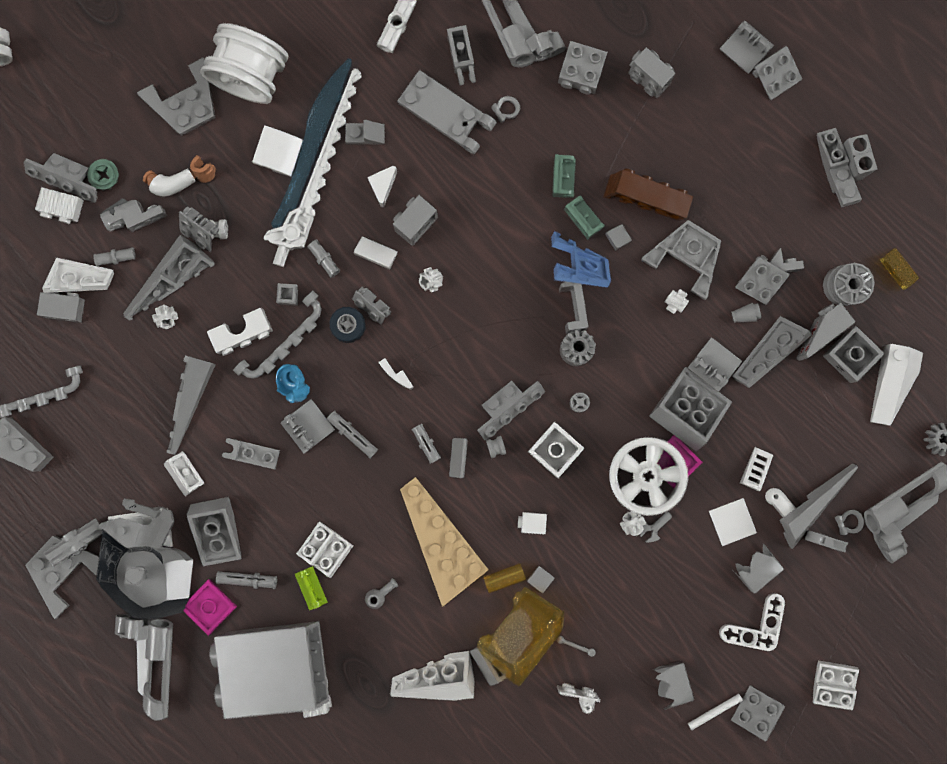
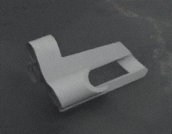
(520, 40)
(892, 515)
(154, 644)

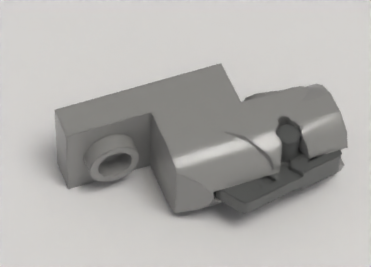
(131, 214)

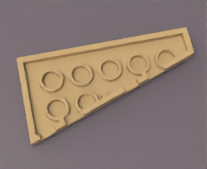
(446, 552)

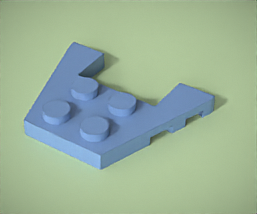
(586, 265)

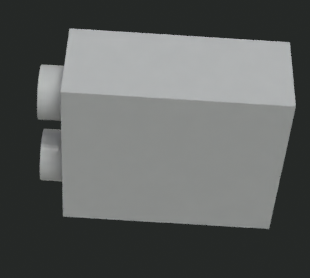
(270, 670)

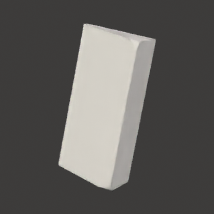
(375, 252)
(183, 473)

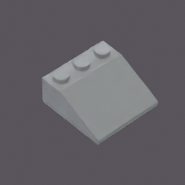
(691, 409)

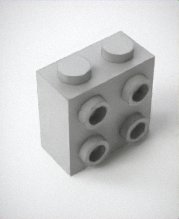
(582, 68)
(651, 72)

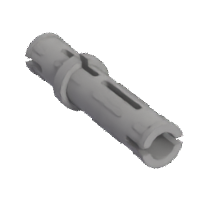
(345, 428)
(246, 580)

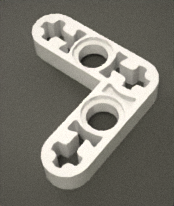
(764, 631)

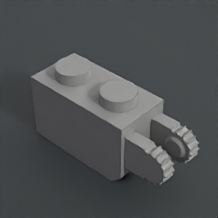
(461, 52)

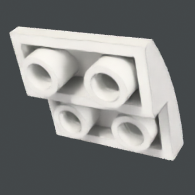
(277, 151)
(325, 549)
(835, 685)

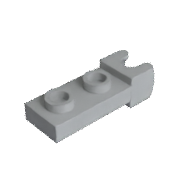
(252, 454)

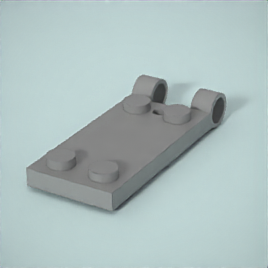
(444, 110)

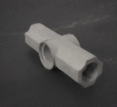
(73, 542)

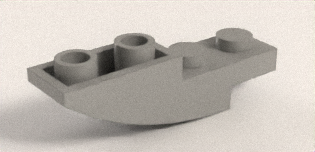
(836, 167)

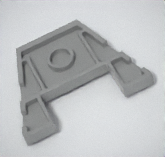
(187, 108)
(692, 247)
(50, 578)

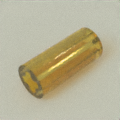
(504, 578)

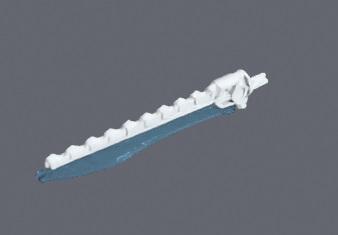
(299, 221)

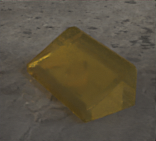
(899, 269)

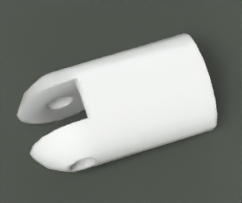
(780, 502)

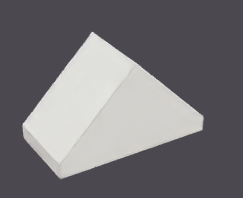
(382, 183)

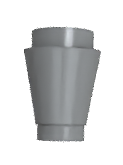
(748, 313)

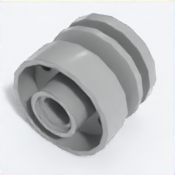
(848, 284)

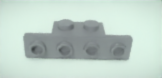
(63, 174)
(506, 405)

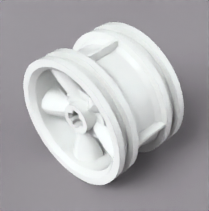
(244, 63)
(658, 500)

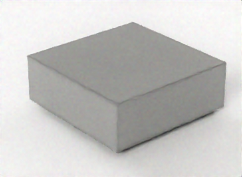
(540, 579)

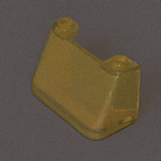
(523, 636)

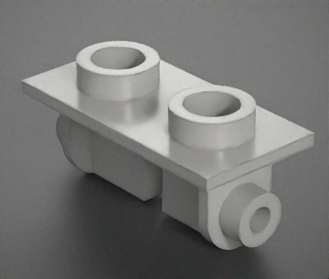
(364, 300)

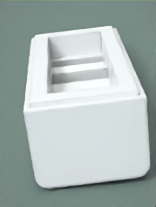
(760, 479)

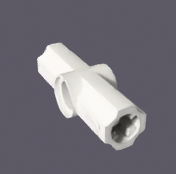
(392, 33)

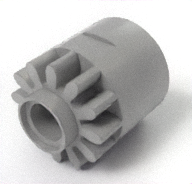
(575, 358)

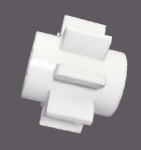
(430, 279)
(676, 301)
(165, 317)
(633, 523)

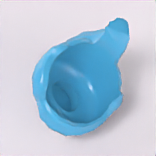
(291, 383)

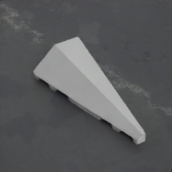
(176, 267)
(191, 389)
(804, 516)

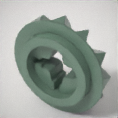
(102, 165)

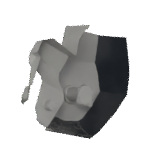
(138, 570)

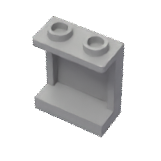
(579, 307)

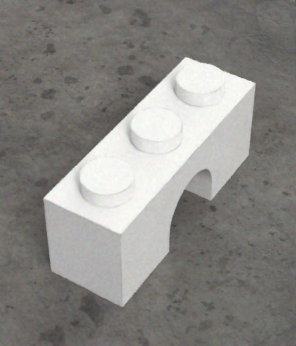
(256, 327)

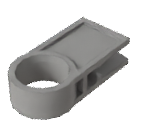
(826, 541)

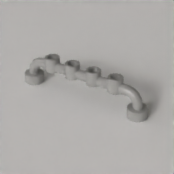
(281, 352)
(42, 398)

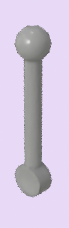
(591, 652)

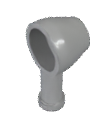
(379, 594)

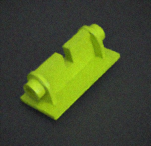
(311, 588)

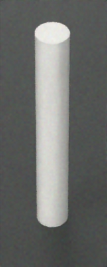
(715, 711)

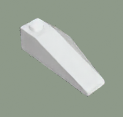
(895, 378)
(442, 680)

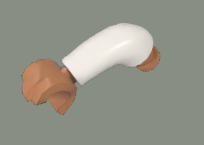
(169, 185)

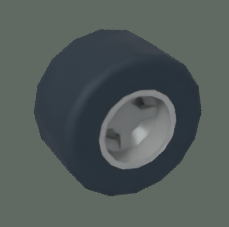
(347, 318)

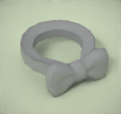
(496, 108)
(841, 518)

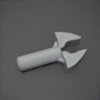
(655, 527)

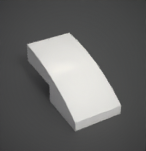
(400, 377)

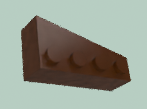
(648, 194)

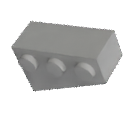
(21, 447)

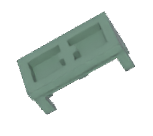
(563, 176)
(583, 217)

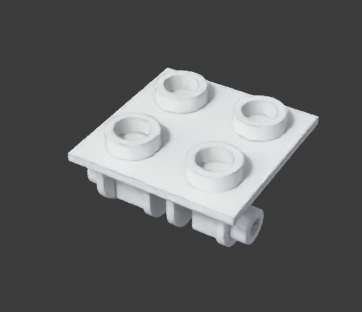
(586, 695)

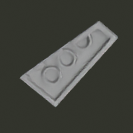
(772, 349)

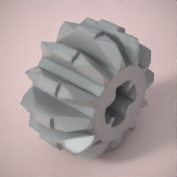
(934, 436)

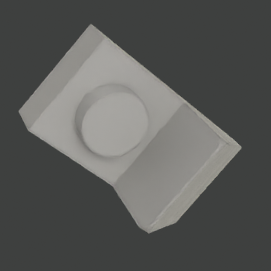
(365, 133)
(790, 265)

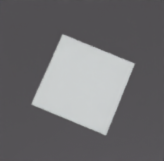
(732, 522)

